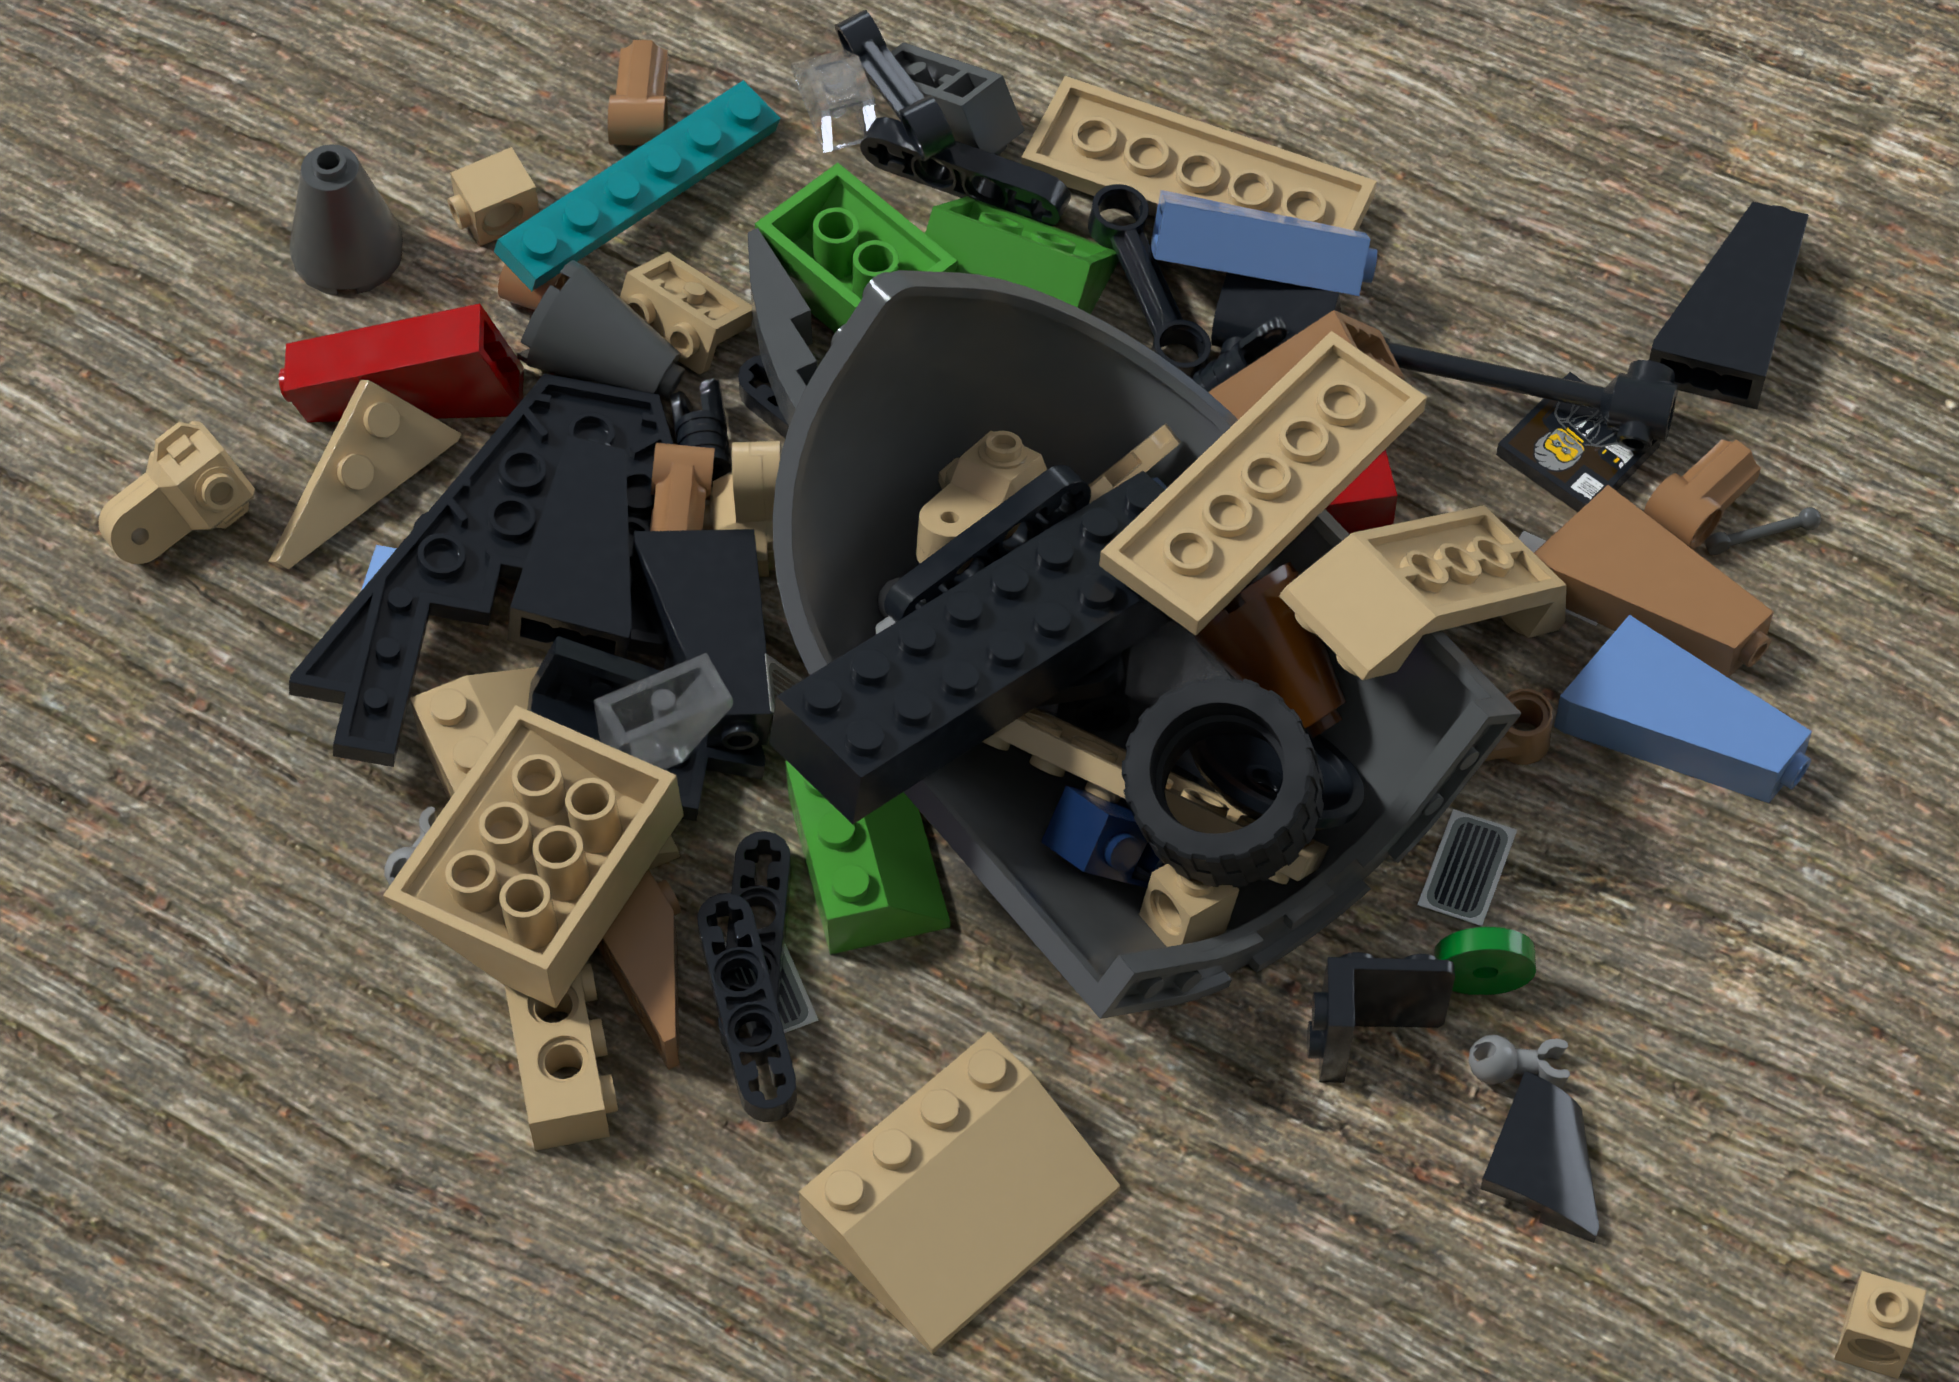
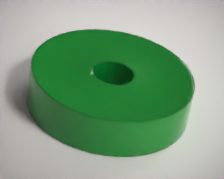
(1488, 959)

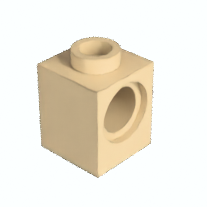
(492, 196)
(1186, 909)
(1880, 1324)

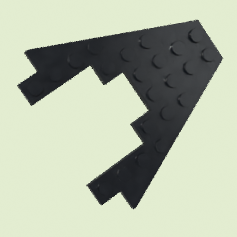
(464, 547)

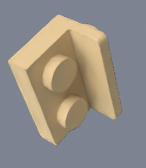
(685, 308)

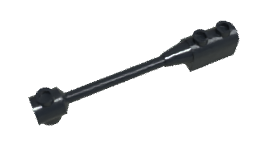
(1632, 404)

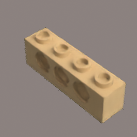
(568, 1108)

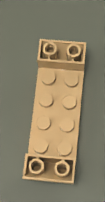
(1420, 577)

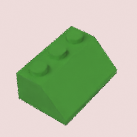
(841, 237)
(1022, 251)
(868, 876)

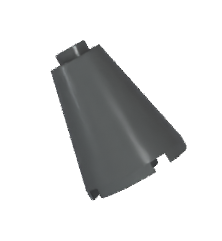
(342, 225)
(598, 338)

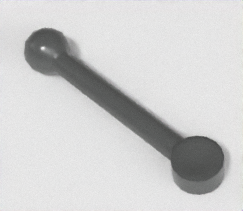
(1720, 542)

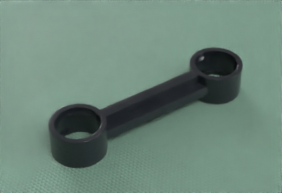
(919, 114)
(1145, 274)

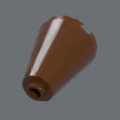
(1265, 644)

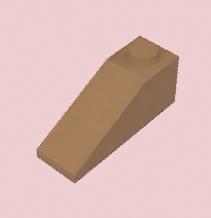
(644, 962)

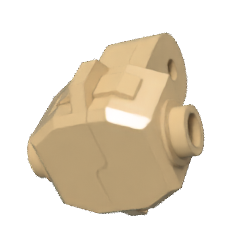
(974, 487)
(184, 489)
(747, 497)

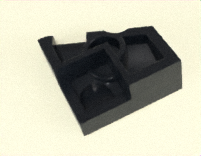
(1545, 1159)

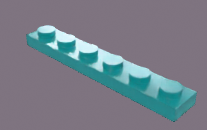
(636, 185)

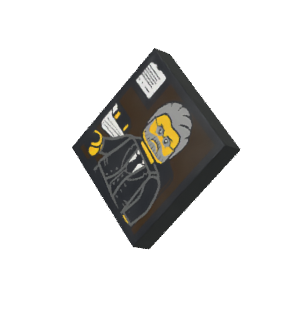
(1570, 451)

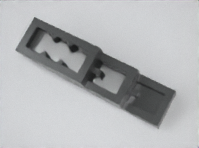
(781, 325)

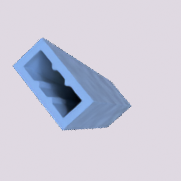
(1261, 244)
(1682, 715)

